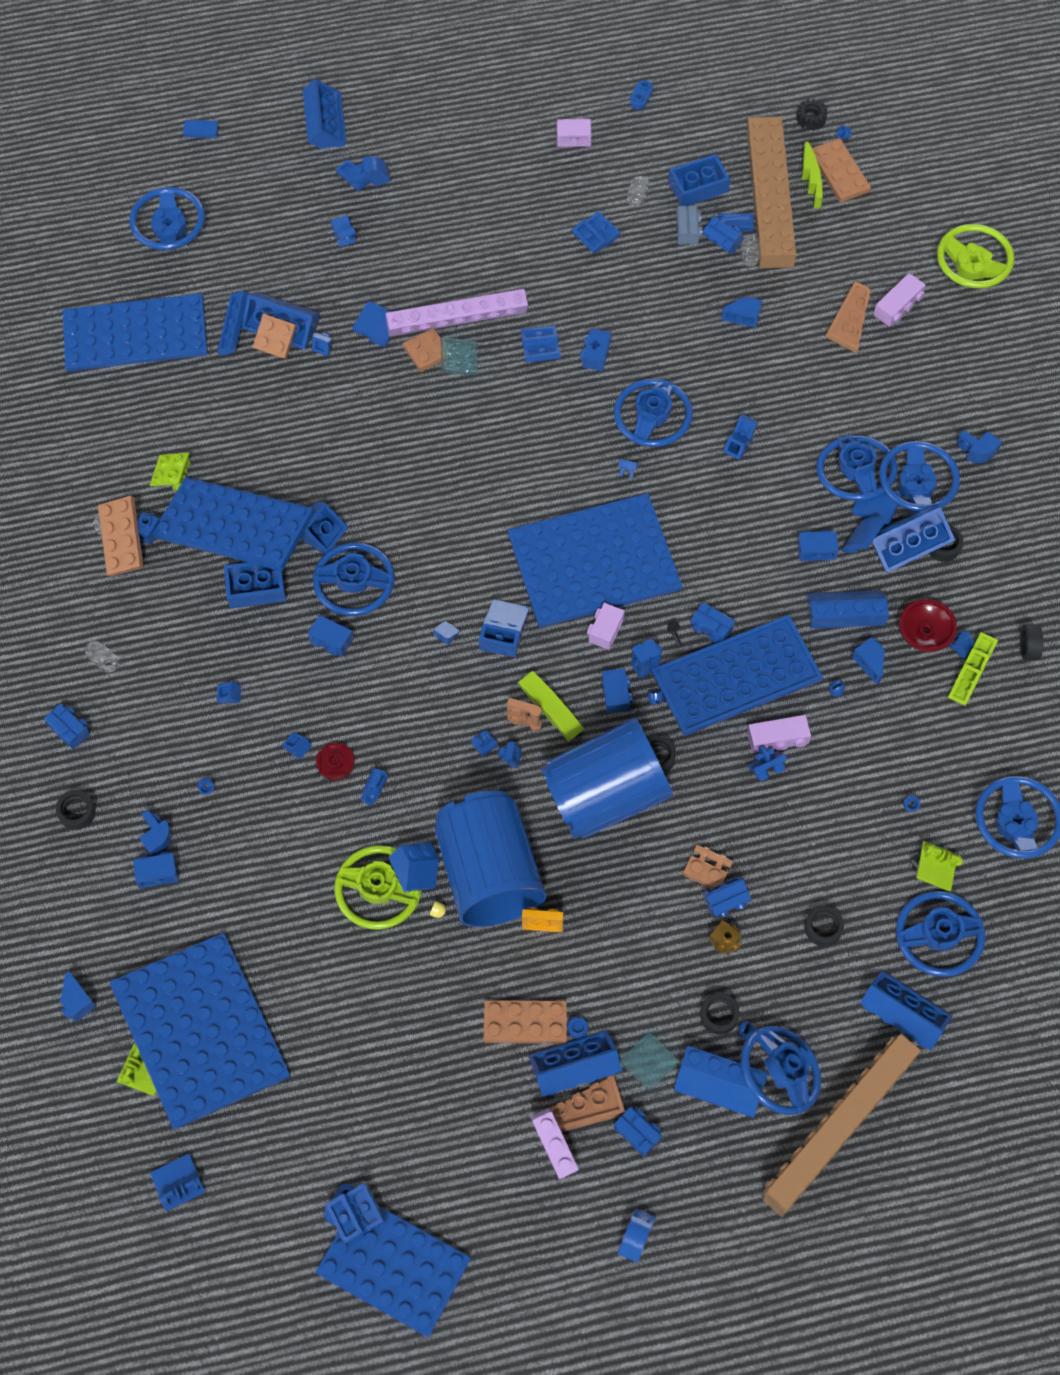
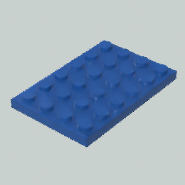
(397, 1271)

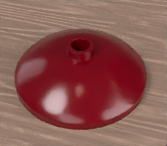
(928, 616)

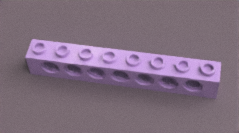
(456, 312)

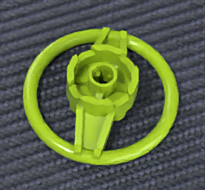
(973, 260)
(363, 879)

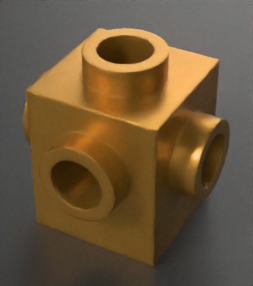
(726, 938)

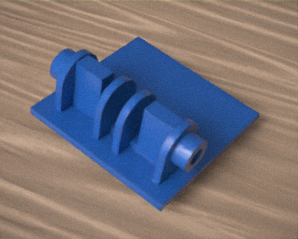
(177, 1182)

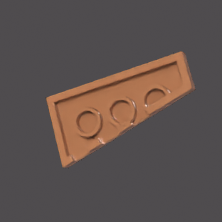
(849, 321)
(589, 1107)

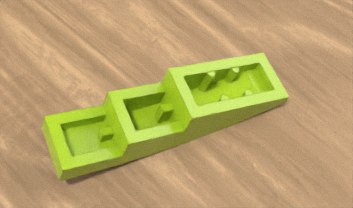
(812, 173)
(972, 669)
(550, 705)

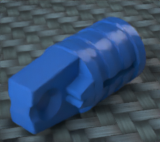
(373, 786)

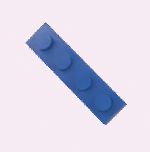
(232, 323)

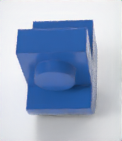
(371, 168)
(342, 231)
(741, 437)
(979, 450)
(159, 837)
(636, 1235)

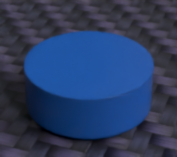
(577, 1027)

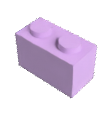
(573, 132)
(606, 626)

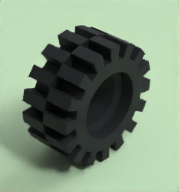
(811, 107)

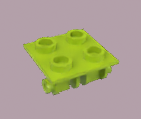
(170, 470)
(937, 866)
(135, 1073)

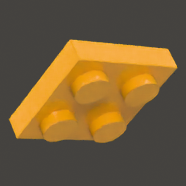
(542, 920)

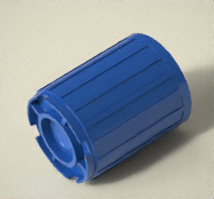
(606, 780)
(488, 859)

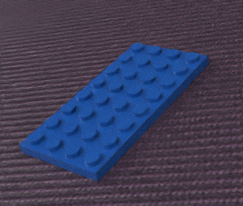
(134, 332)
(233, 523)
(736, 675)

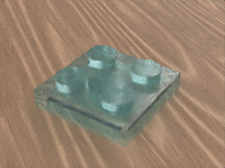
(459, 356)
(649, 1061)

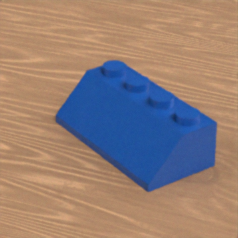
(324, 115)
(260, 304)
(912, 538)
(847, 609)
(906, 1010)
(575, 1063)
(718, 1081)

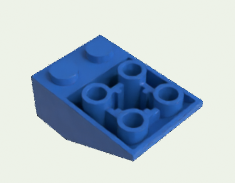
(503, 628)

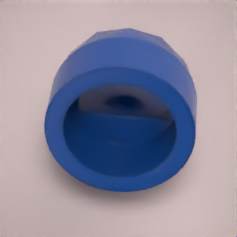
(844, 132)
(837, 692)
(655, 696)
(201, 787)
(914, 807)
(742, 1027)

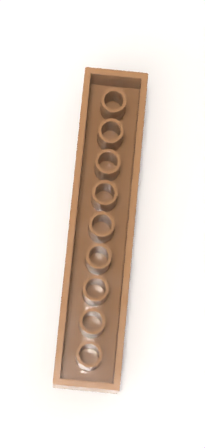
(771, 192)
(837, 1129)

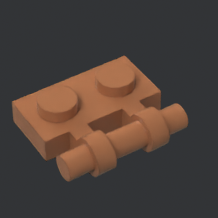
(704, 872)

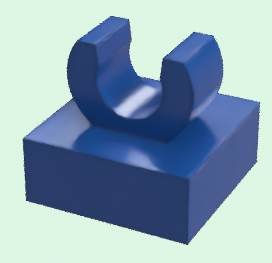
(322, 343)
(627, 465)
(963, 644)
(484, 743)
(511, 754)

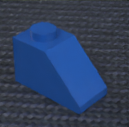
(743, 311)
(871, 659)
(74, 999)

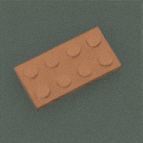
(840, 170)
(120, 536)
(525, 1022)

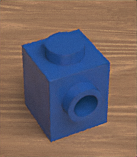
(146, 525)

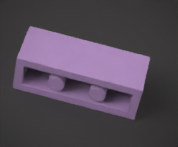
(899, 300)
(779, 734)
(554, 1143)

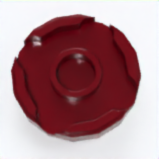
(335, 761)

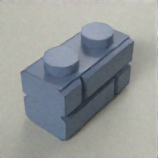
(688, 225)

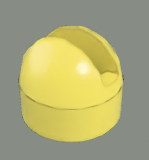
(438, 909)

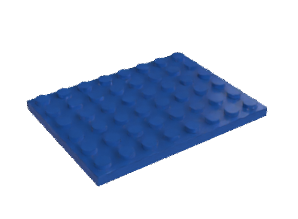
(594, 559)
(199, 1031)

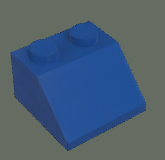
(324, 528)
(415, 866)

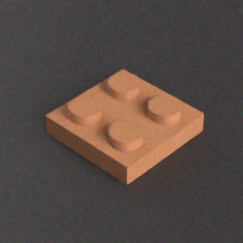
(274, 336)
(424, 349)

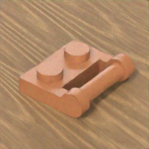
(518, 714)

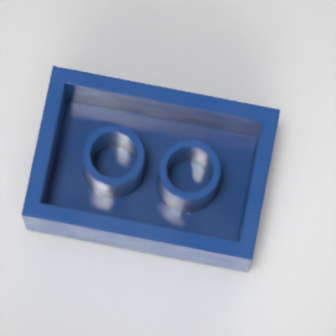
(699, 180)
(253, 585)

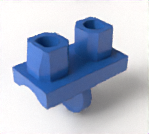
(765, 760)

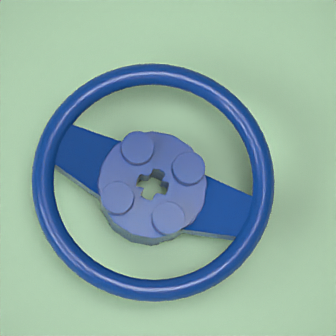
(168, 220)
(650, 415)
(858, 464)
(918, 471)
(364, 576)
(1016, 808)
(929, 934)
(786, 1066)

